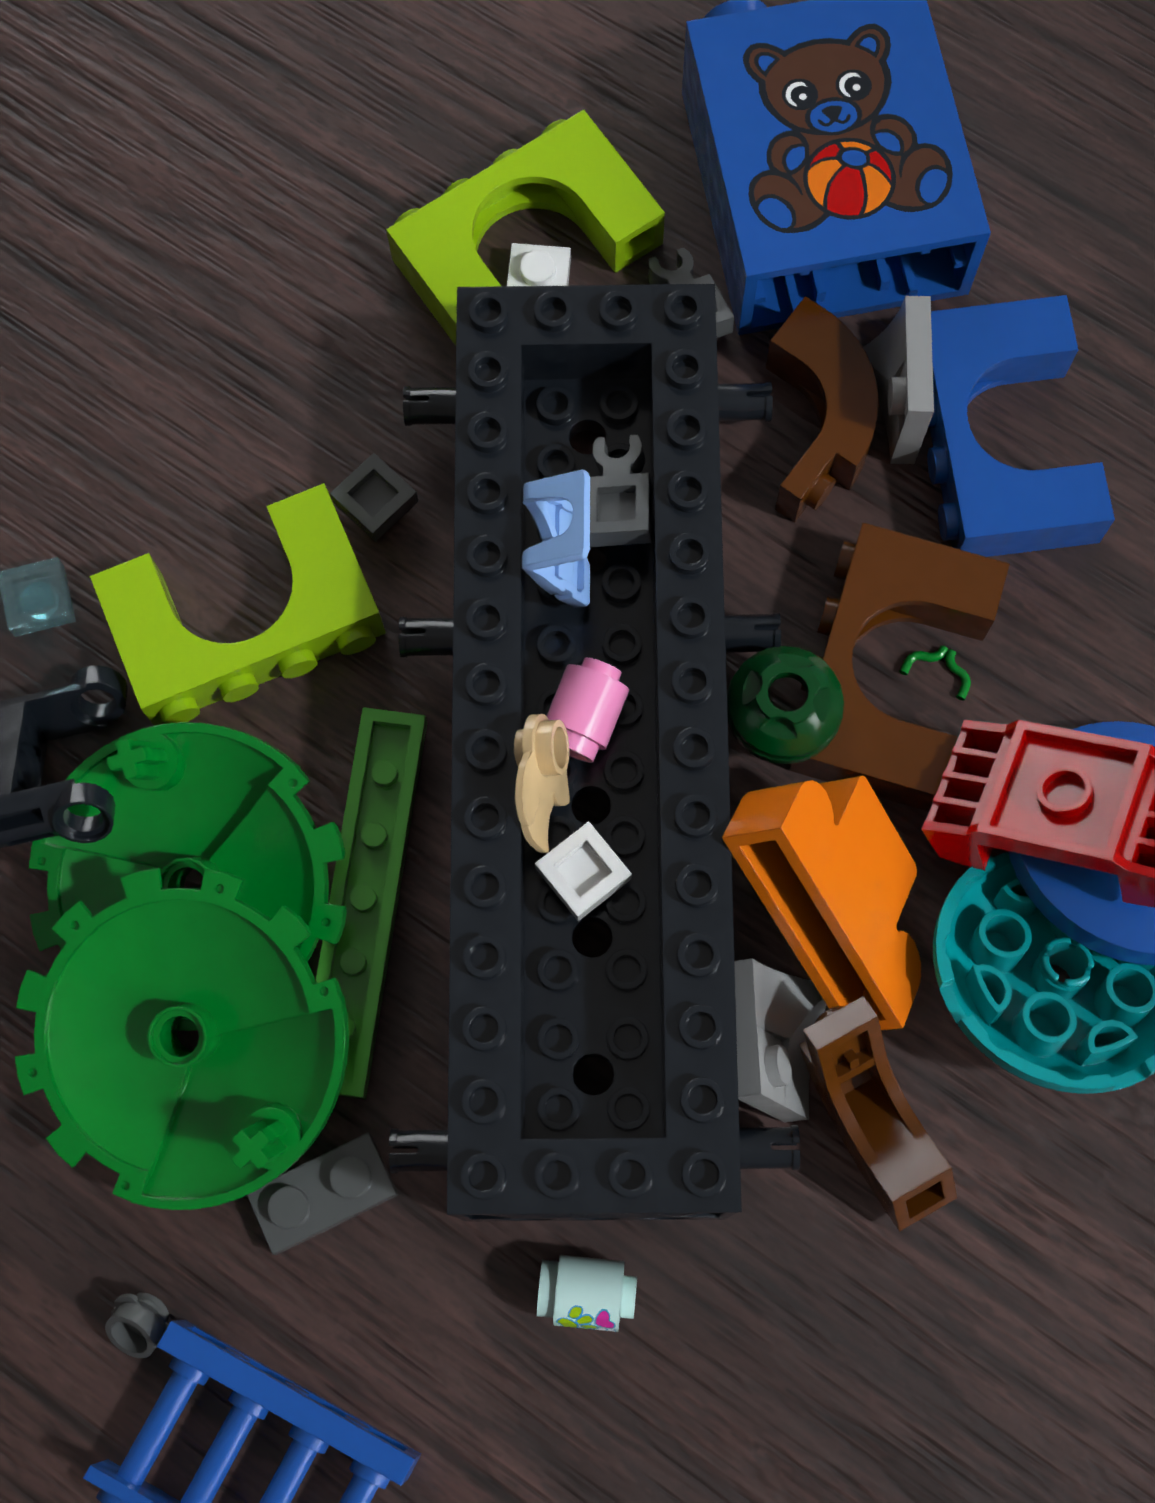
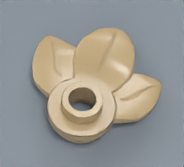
(541, 776)

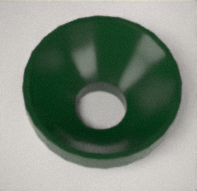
(781, 734)

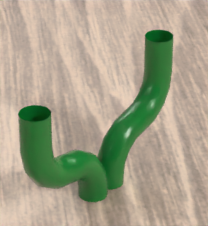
(950, 662)

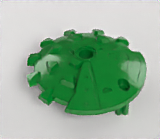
(198, 803)
(108, 1053)

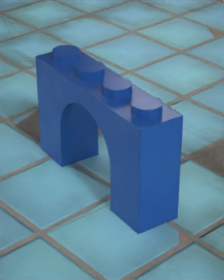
(987, 503)

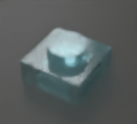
(36, 597)

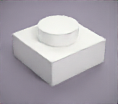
(539, 265)
(583, 871)

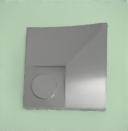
(905, 377)
(769, 1028)

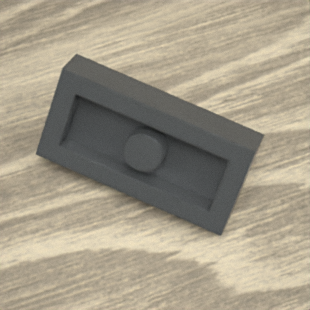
(322, 1194)

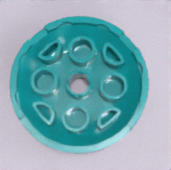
(1008, 1000)

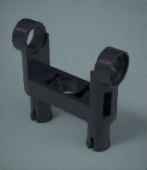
(26, 726)

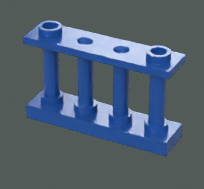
(255, 1393)

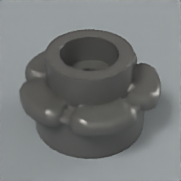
(137, 1324)

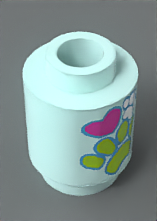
(586, 1292)

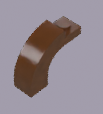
(836, 377)
(873, 1116)

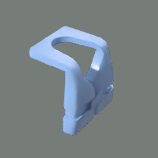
(563, 522)

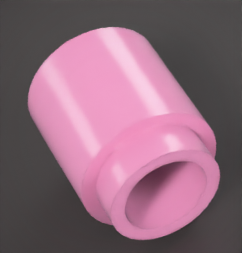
(589, 706)

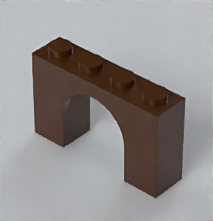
(888, 582)

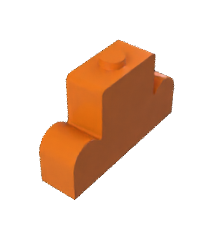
(834, 888)

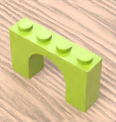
(562, 171)
(182, 673)

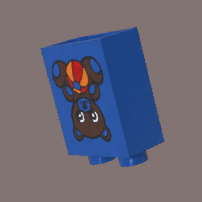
(831, 157)

